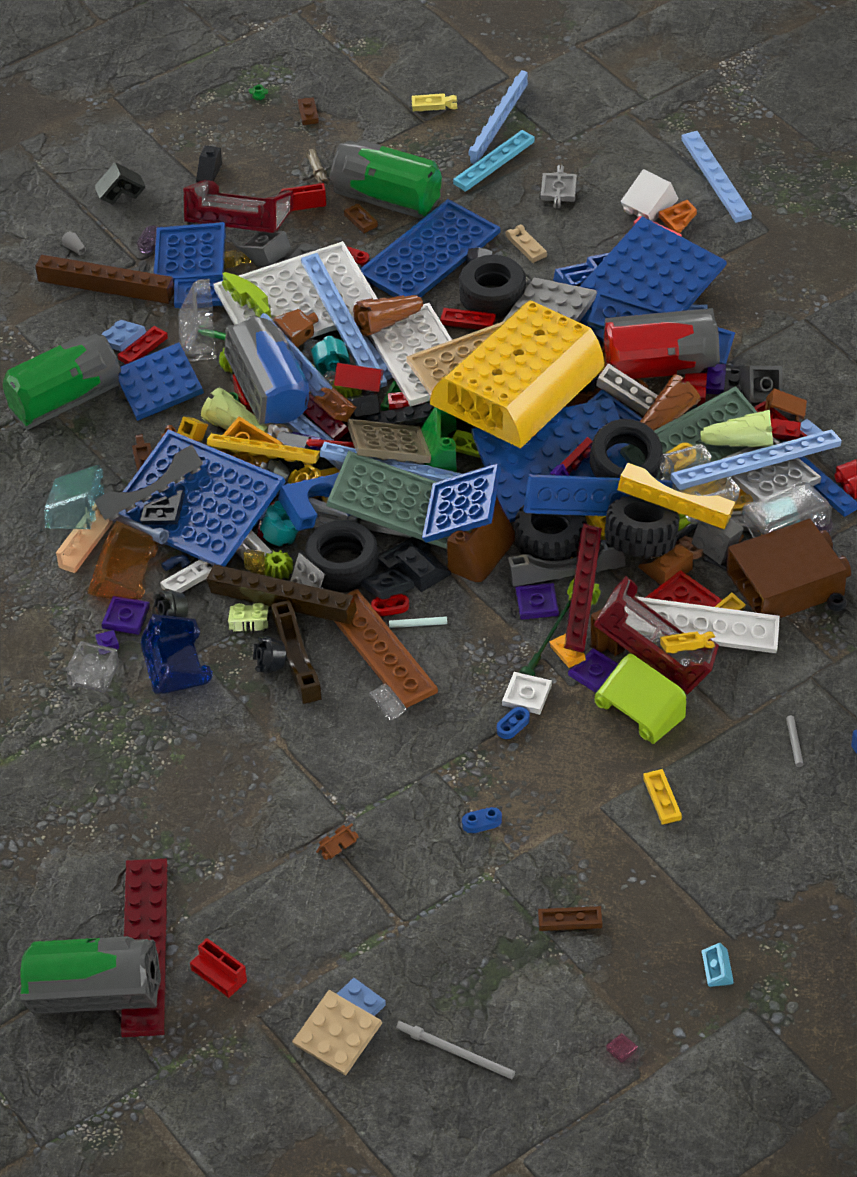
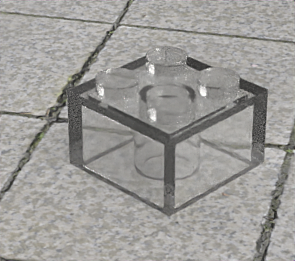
(92, 666)

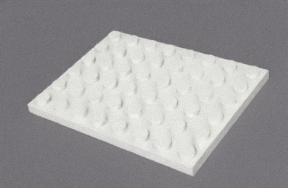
(291, 288)

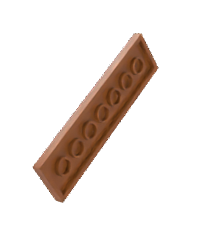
(386, 654)

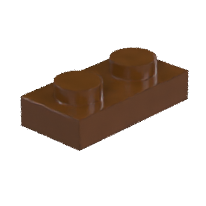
(308, 111)
(360, 218)

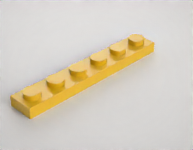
(255, 448)

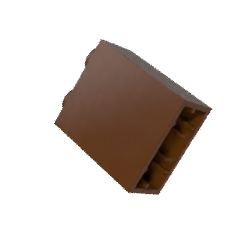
(787, 569)

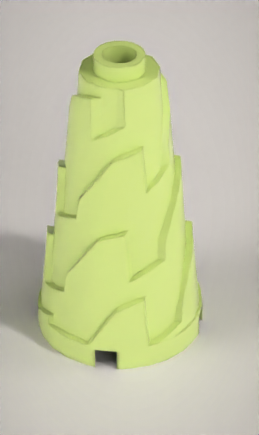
(224, 410)
(751, 431)

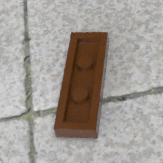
(570, 918)

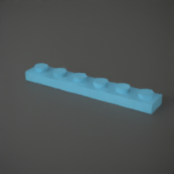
(493, 160)

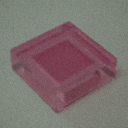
(621, 1047)

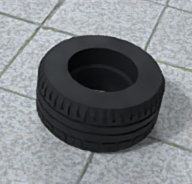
(491, 271)

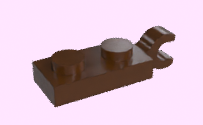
(141, 451)

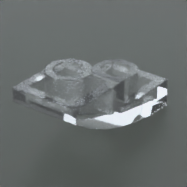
(388, 702)

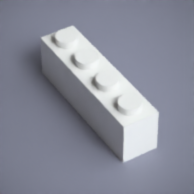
(626, 389)

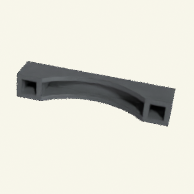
(183, 462)
(528, 570)

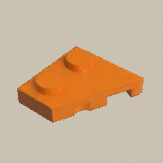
(678, 215)

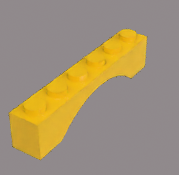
(709, 509)

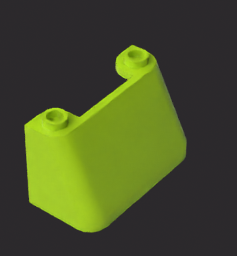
(644, 697)

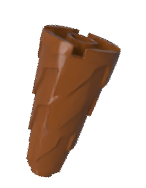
(384, 312)
(671, 403)

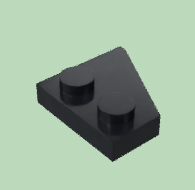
(163, 511)

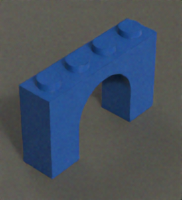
(296, 501)

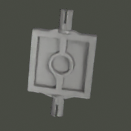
(558, 187)

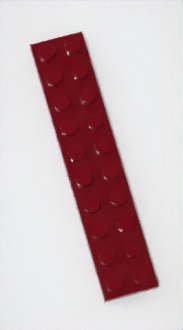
(147, 919)

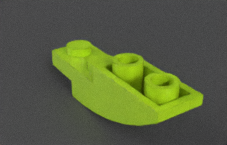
(246, 293)

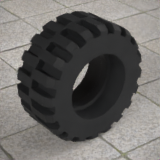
(641, 527)
(548, 546)

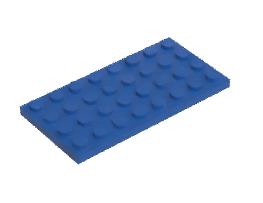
(429, 251)

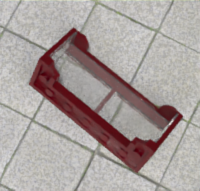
(206, 205)
(639, 632)

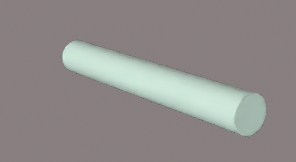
(417, 622)

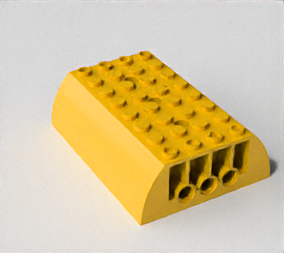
(529, 389)

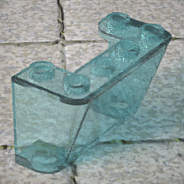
(72, 499)

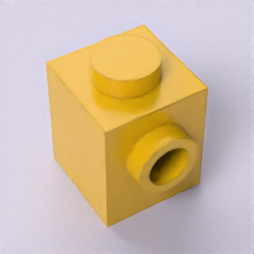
(192, 428)

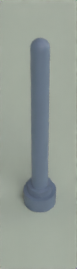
(158, 534)

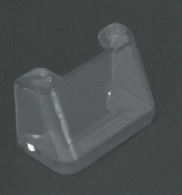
(195, 326)
(786, 508)

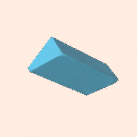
(717, 965)

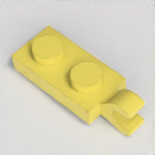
(433, 102)

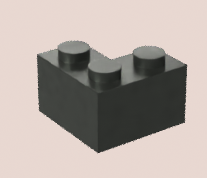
(118, 181)

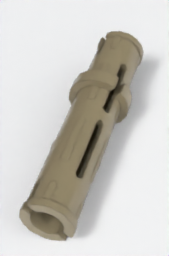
(318, 171)

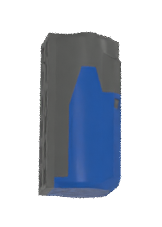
(266, 370)

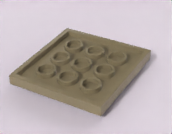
(389, 441)

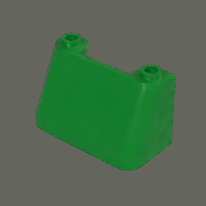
(436, 433)

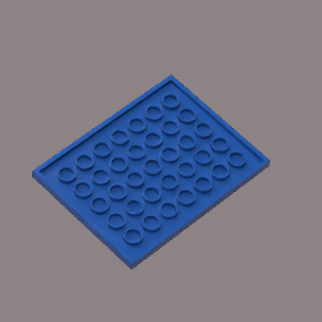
(654, 270)
(546, 450)
(218, 503)

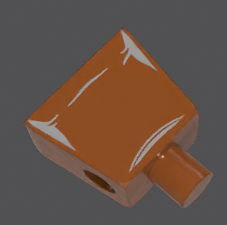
(297, 325)

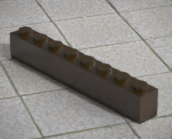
(270, 590)

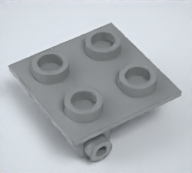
(306, 573)

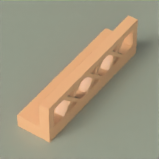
(81, 543)

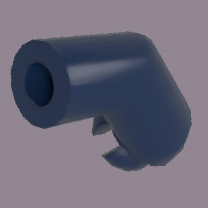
(174, 561)

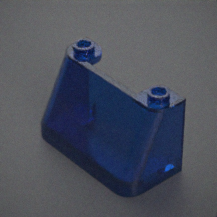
(172, 654)

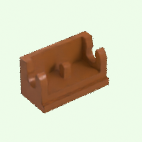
(786, 403)
(335, 404)

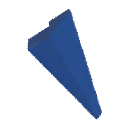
(578, 273)

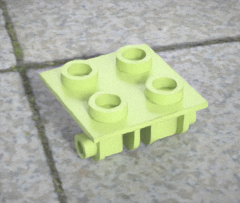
(248, 613)

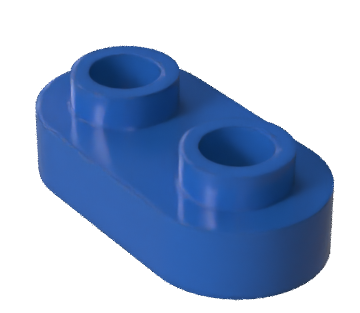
(510, 725)
(483, 820)

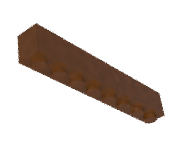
(105, 279)

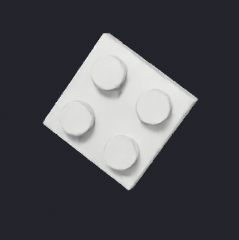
(527, 692)

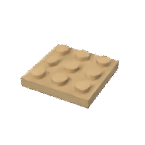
(337, 1032)

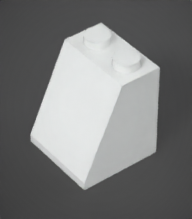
(649, 196)

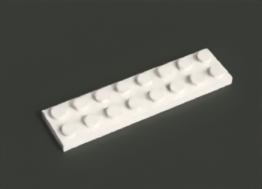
(729, 626)

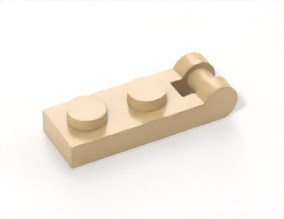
(526, 243)

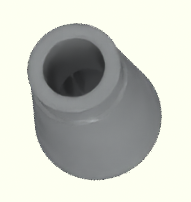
(73, 243)

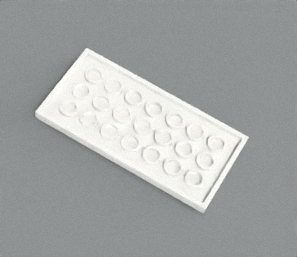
(407, 338)

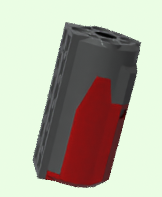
(662, 343)

